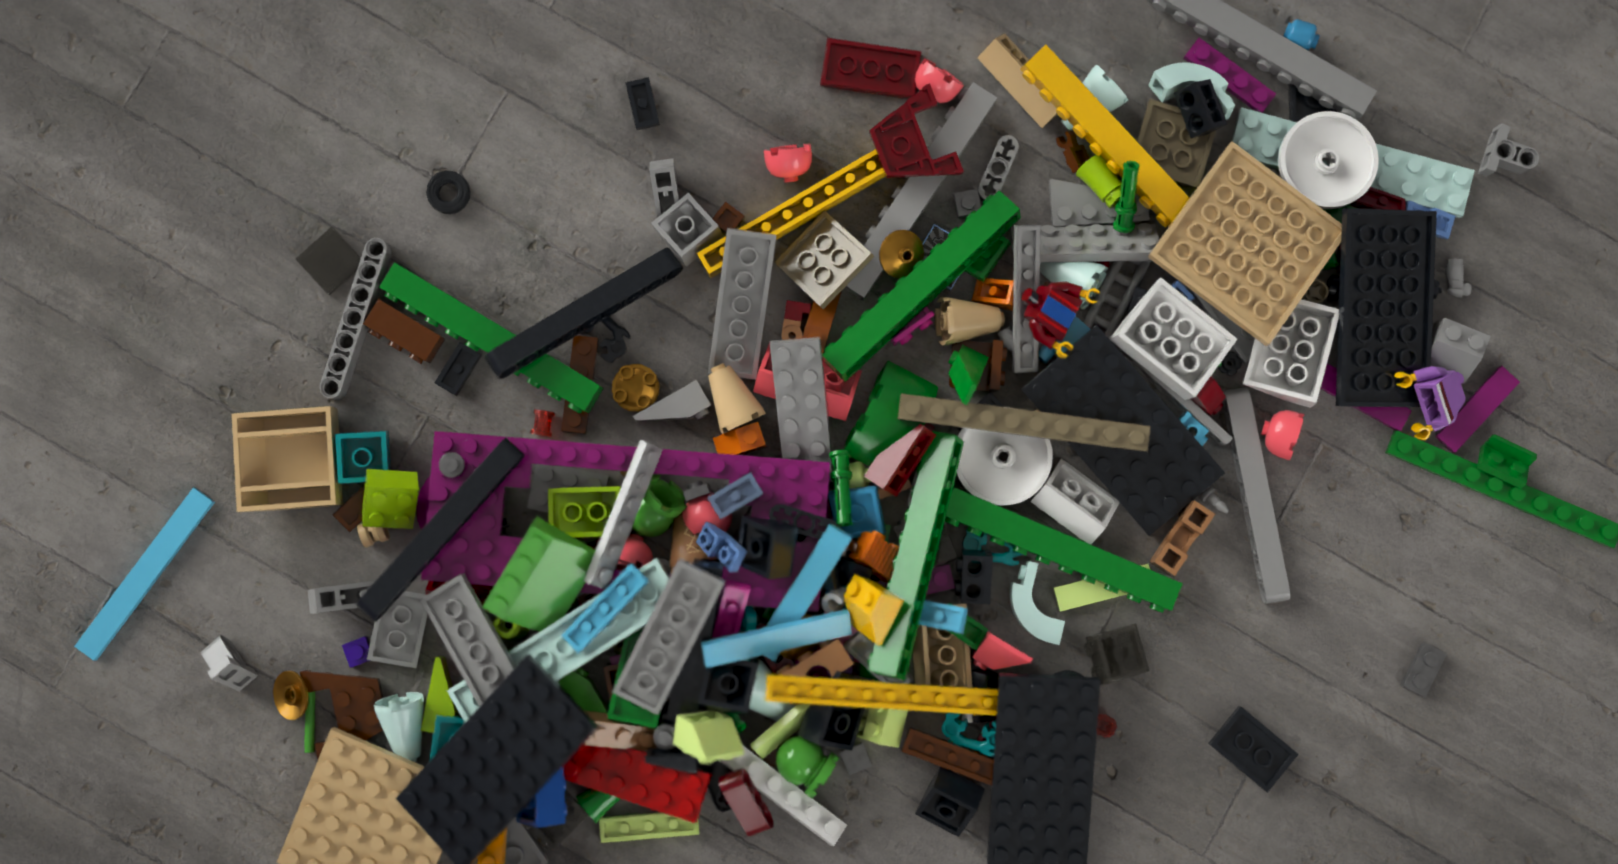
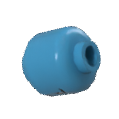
(1302, 34)

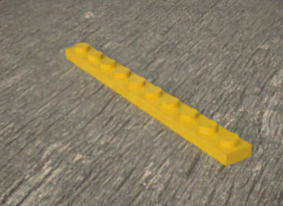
(880, 694)

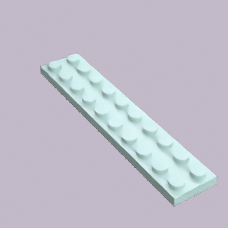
(1398, 173)
(558, 656)

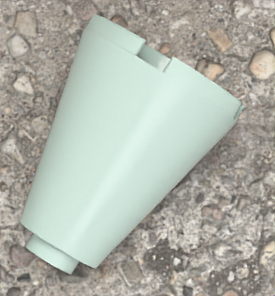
(1104, 90)
(1084, 274)
(770, 709)
(402, 723)

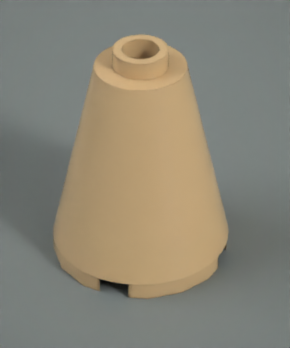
(965, 320)
(732, 399)

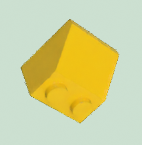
(871, 607)

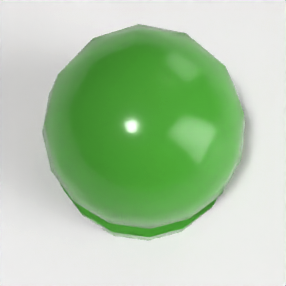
(659, 507)
(804, 763)

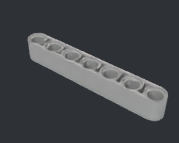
(354, 307)

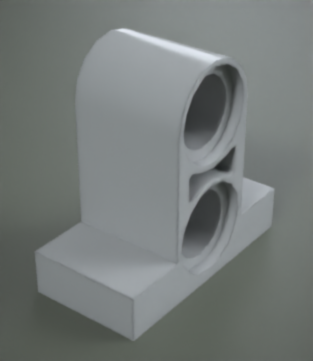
(1512, 151)
(227, 665)

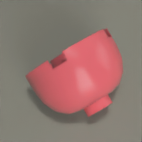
(943, 84)
(788, 161)
(1282, 433)
(700, 511)
(634, 552)

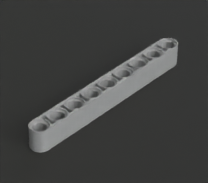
(1255, 496)

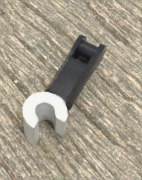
(834, 599)

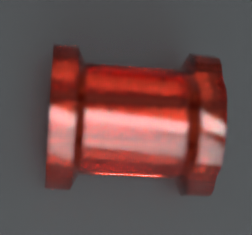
(542, 423)
(1110, 728)

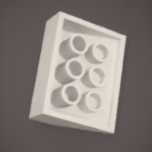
(1173, 339)
(1296, 357)

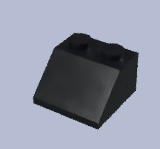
(768, 546)
(728, 687)
(950, 801)

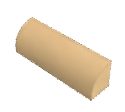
(1004, 63)

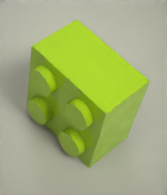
(390, 499)

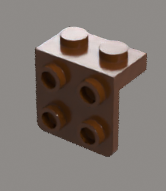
(992, 375)

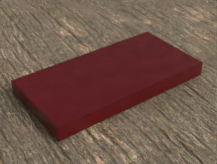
(870, 68)

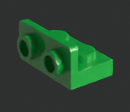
(1505, 460)

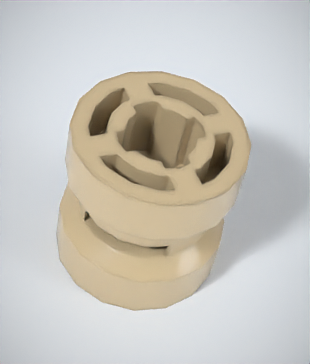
(370, 535)

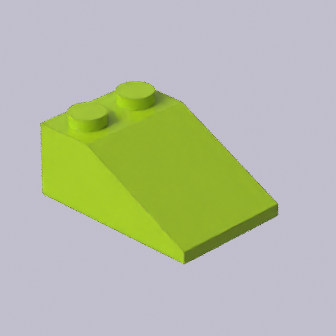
(581, 509)

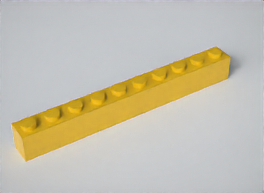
(1104, 133)
(804, 206)

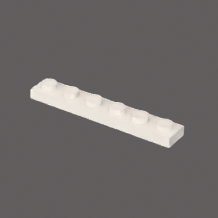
(789, 797)

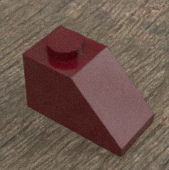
(1210, 397)

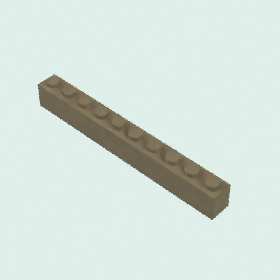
(1023, 422)

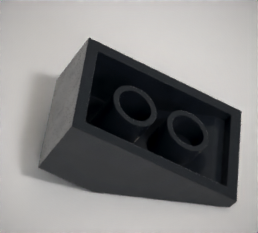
(833, 724)

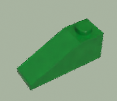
(966, 371)

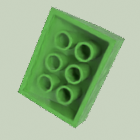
(541, 578)

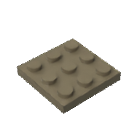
(1169, 144)
(824, 259)

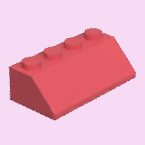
(838, 393)

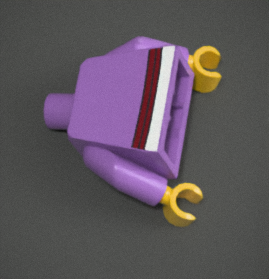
(1438, 395)

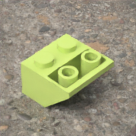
(883, 726)
(707, 736)

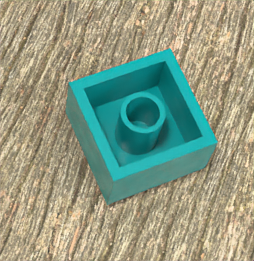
(361, 452)

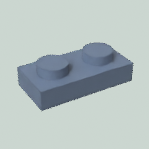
(735, 495)

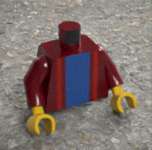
(1052, 312)

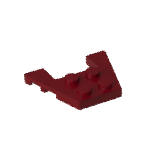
(903, 146)

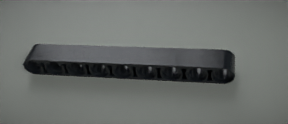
(583, 313)
(440, 529)

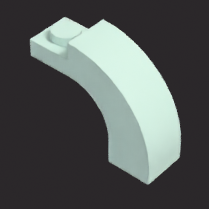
(1180, 75)
(1025, 611)

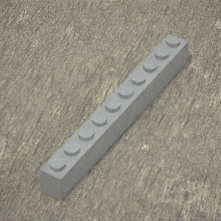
(1272, 53)
(918, 191)

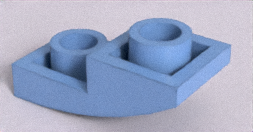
(721, 545)

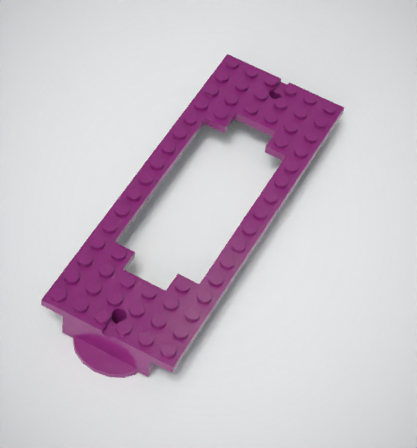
(484, 554)

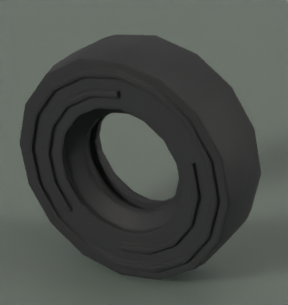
(441, 179)

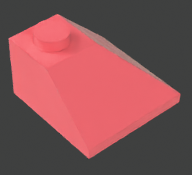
(997, 654)

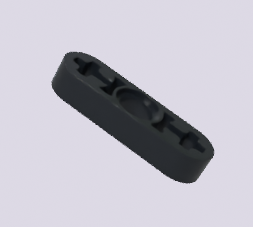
(788, 511)

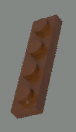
(582, 361)
(948, 755)

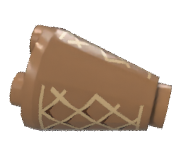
(685, 545)

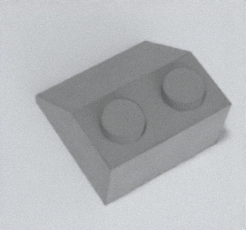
(687, 229)
(1457, 347)

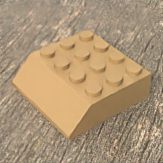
(286, 459)

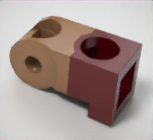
(793, 319)

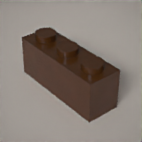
(403, 332)

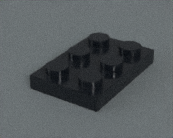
(1253, 749)

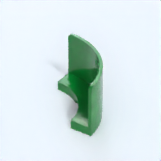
(879, 425)

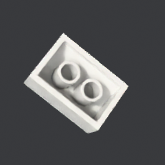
(1076, 502)

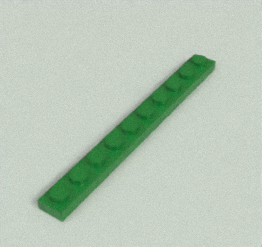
(1525, 499)

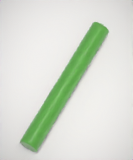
(309, 745)

